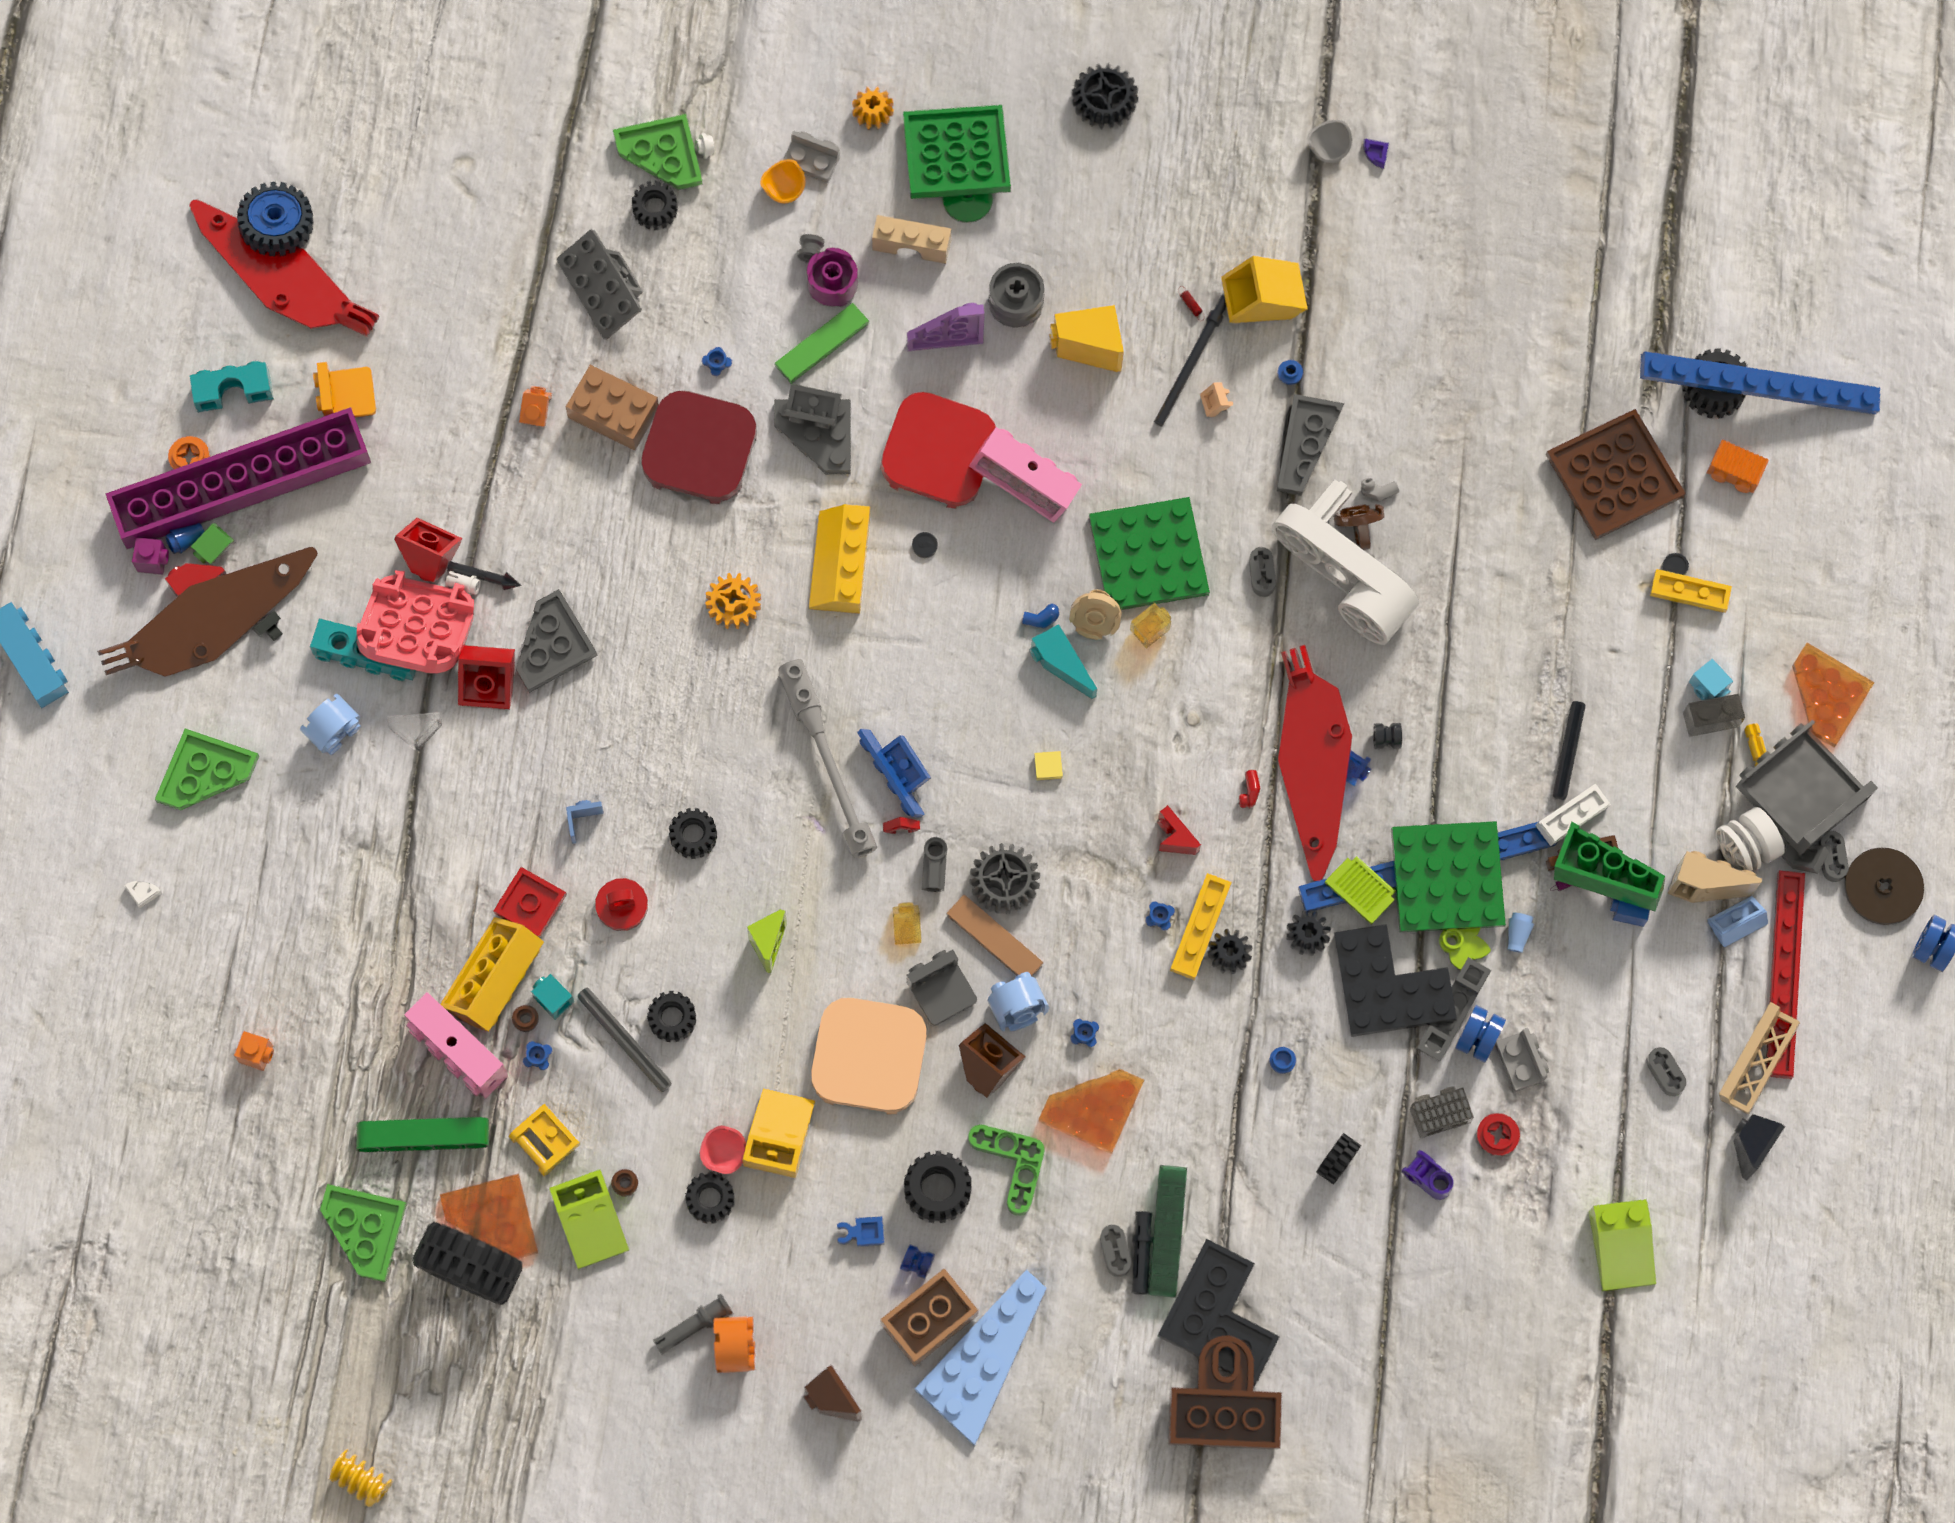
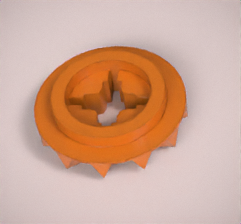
(181, 448)

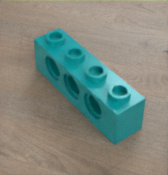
(330, 633)

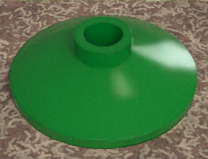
(970, 208)

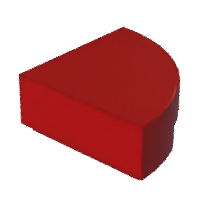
(901, 823)

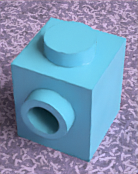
(1711, 681)

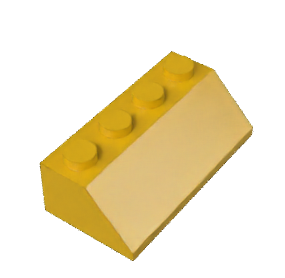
(840, 559)
(492, 973)

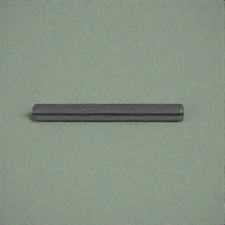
(624, 1039)

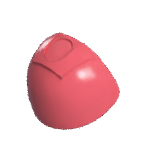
(723, 1149)

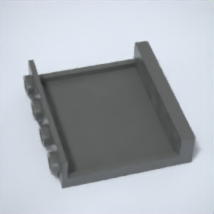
(1803, 788)

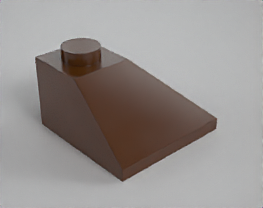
(988, 1059)
(831, 1396)

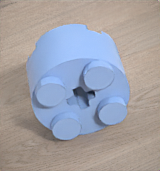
(330, 724)
(1017, 1002)

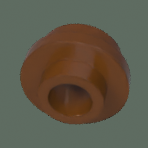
(521, 1011)
(619, 1176)

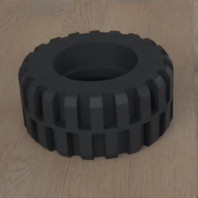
(467, 1263)

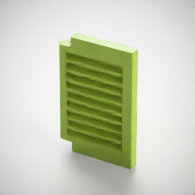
(1361, 888)

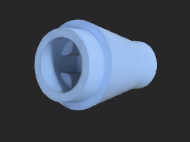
(1518, 931)

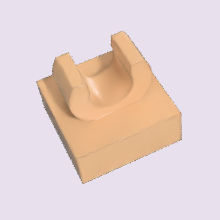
(1215, 399)

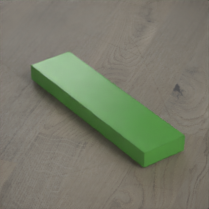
(821, 343)

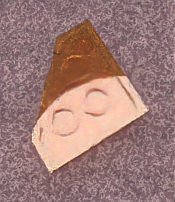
(1828, 692)
(1094, 1109)
(493, 1214)

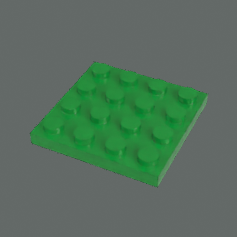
(956, 151)
(1149, 553)
(1448, 876)

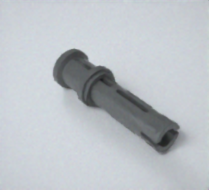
(703, 1318)

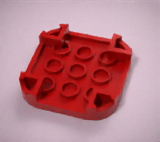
(933, 448)

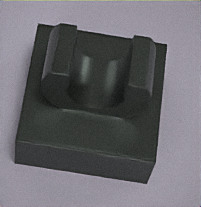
(269, 626)

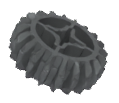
(1014, 876)

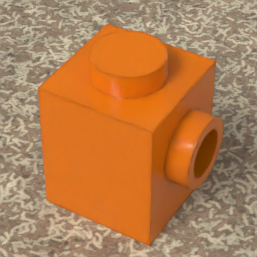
(254, 1051)

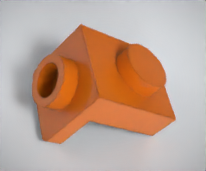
(535, 406)

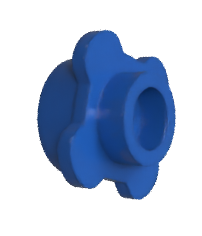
(716, 354)
(1159, 908)
(1080, 1026)
(536, 1048)

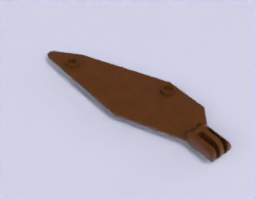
(210, 616)

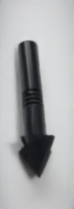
(505, 580)

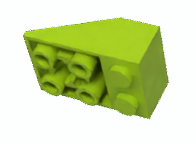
(589, 1219)

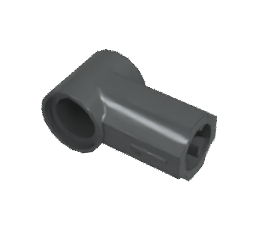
(934, 866)

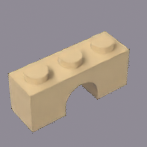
(928, 240)

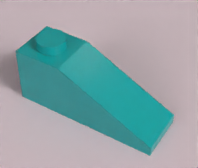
(1061, 660)

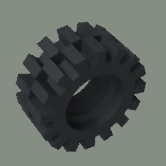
(650, 192)
(693, 848)
(671, 1032)
(1338, 1158)
(709, 1181)

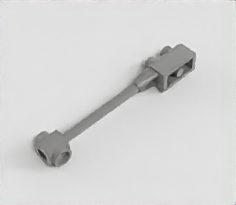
(808, 710)

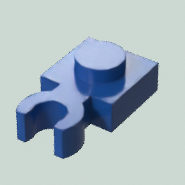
(867, 1231)

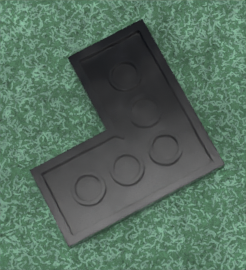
(1379, 998)
(1206, 1307)

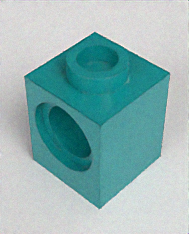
(552, 996)

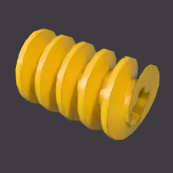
(358, 1479)

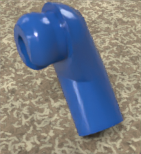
(1042, 619)

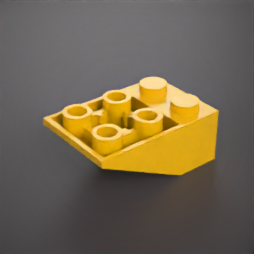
(778, 1133)

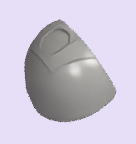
(1330, 140)

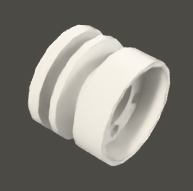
(1750, 840)

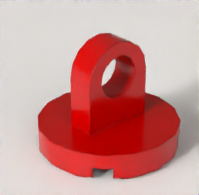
(621, 904)

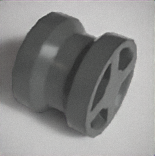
(810, 246)

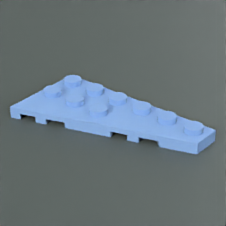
(974, 1370)

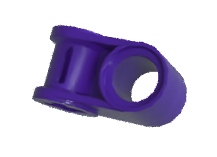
(1427, 1174)

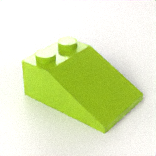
(1623, 1244)

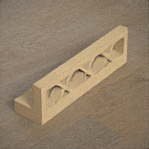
(1749, 1055)

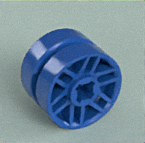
(1936, 943)
(1480, 1033)

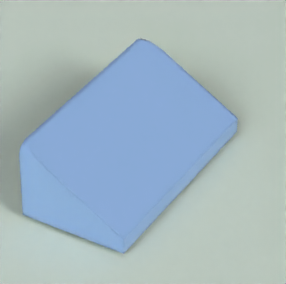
(1738, 921)

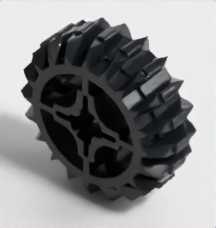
(1121, 89)

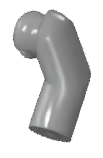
(1377, 492)

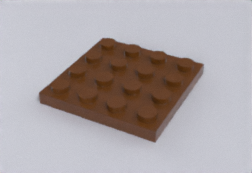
(1615, 474)

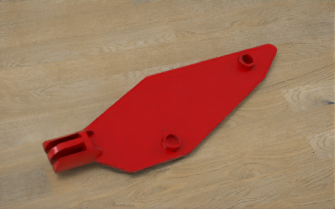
(284, 284)
(1314, 759)

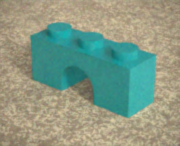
(211, 385)

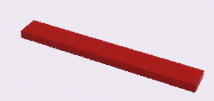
(1786, 963)

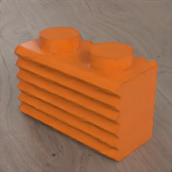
(1737, 467)

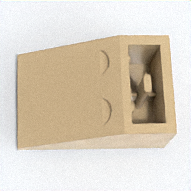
(1706, 880)

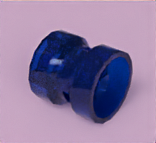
(917, 1261)

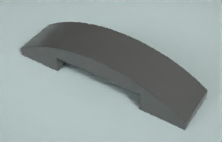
(1464, 991)

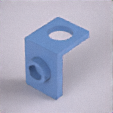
(582, 809)

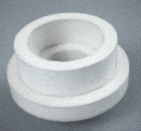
(704, 146)

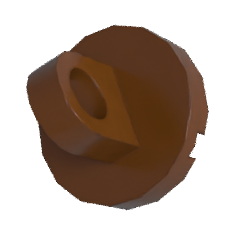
(1359, 517)

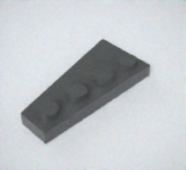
(1306, 437)

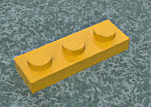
(1690, 591)

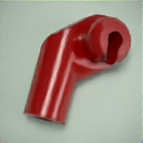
(1253, 790)

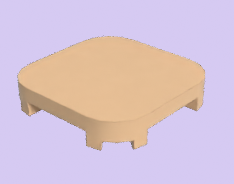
(869, 1055)

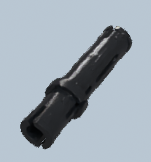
(1141, 1258)

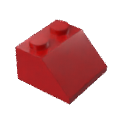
(486, 677)

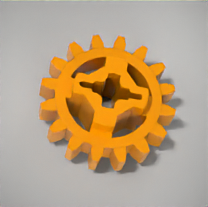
(742, 604)

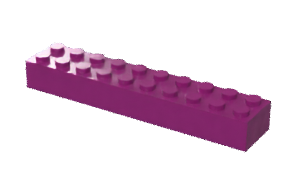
(239, 477)

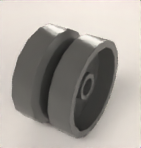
(1016, 295)

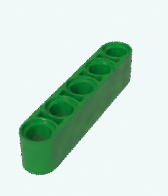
(422, 1134)

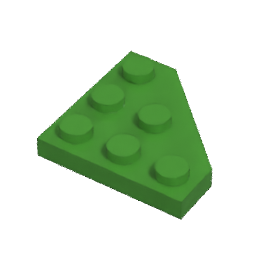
(662, 150)
(203, 769)
(364, 1227)

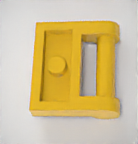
(550, 1133)

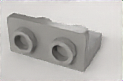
(814, 156)
(1522, 1060)

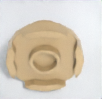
(1095, 615)

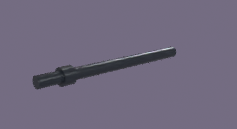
(1213, 320)

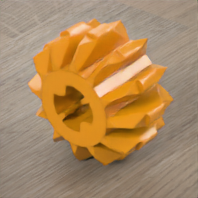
(863, 107)

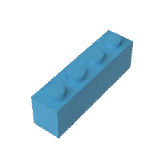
(29, 658)

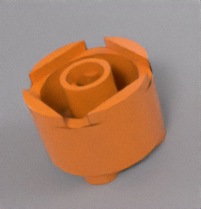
(734, 1344)

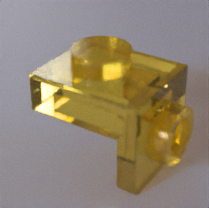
(906, 923)

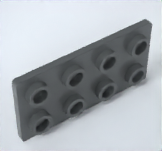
(601, 283)

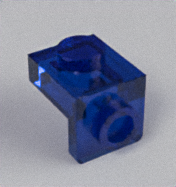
(1358, 768)

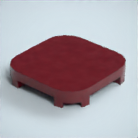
(699, 446)

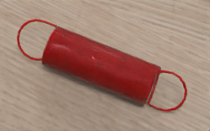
(1191, 303)

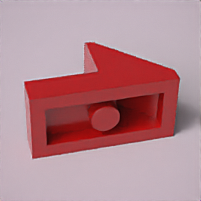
(1181, 838)

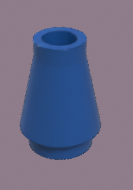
(183, 538)

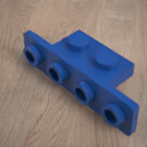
(900, 767)

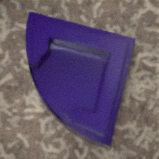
(1376, 152)

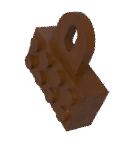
(1225, 1408)

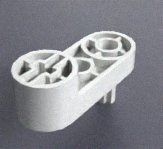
(1375, 596)

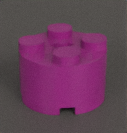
(830, 290)

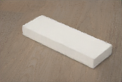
(1578, 810)

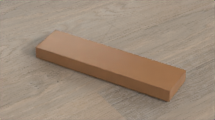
(993, 937)

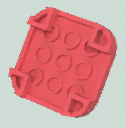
(415, 624)

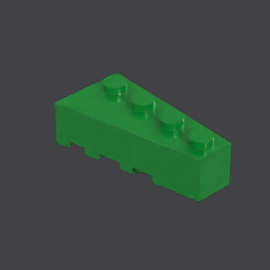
(1606, 870)

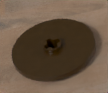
(1884, 906)

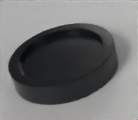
(924, 544)
(1675, 563)

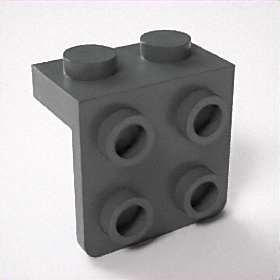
(941, 987)

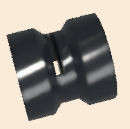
(1387, 735)

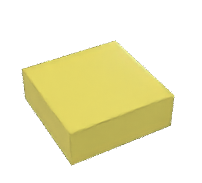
(1048, 765)

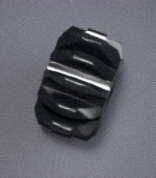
(1318, 934)
(1239, 955)

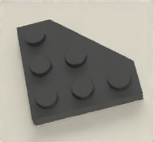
(824, 446)
(552, 643)

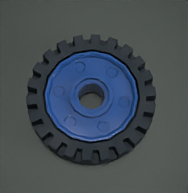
(278, 235)

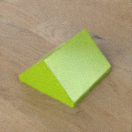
(767, 937)

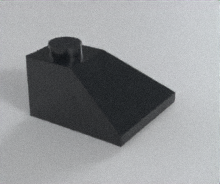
(1754, 1142)

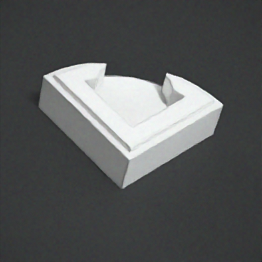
(142, 892)

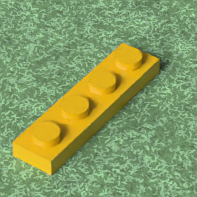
(1200, 926)

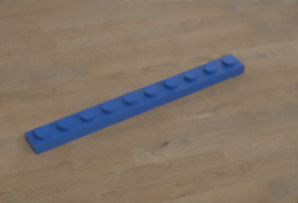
(1759, 383)
(1511, 844)

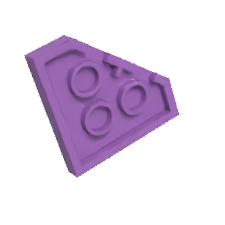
(954, 328)

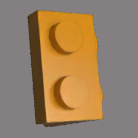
(345, 390)

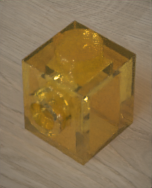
(1151, 625)

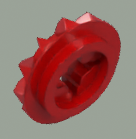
(1509, 1130)

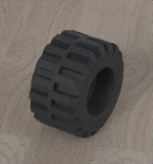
(1708, 400)
(937, 1164)

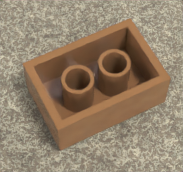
(612, 407)
(929, 1317)

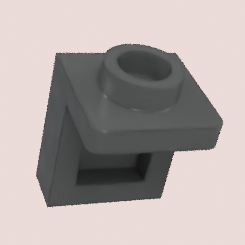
(1809, 861)

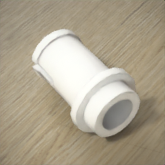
(470, 584)

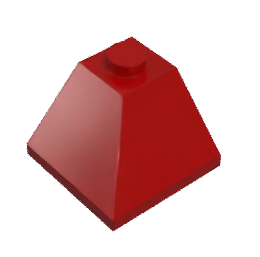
(427, 548)

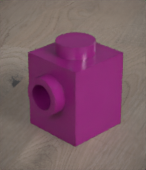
(150, 556)

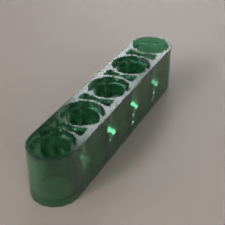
(1167, 1231)

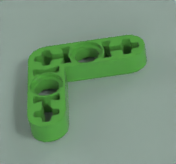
(1023, 1160)

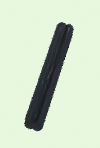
(1569, 750)

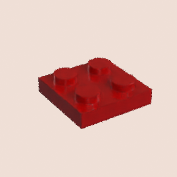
(530, 901)

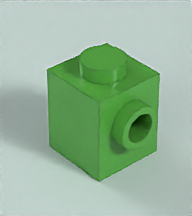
(211, 544)

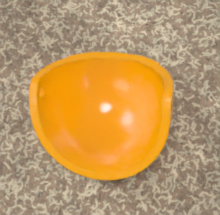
(783, 181)

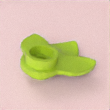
(1466, 945)

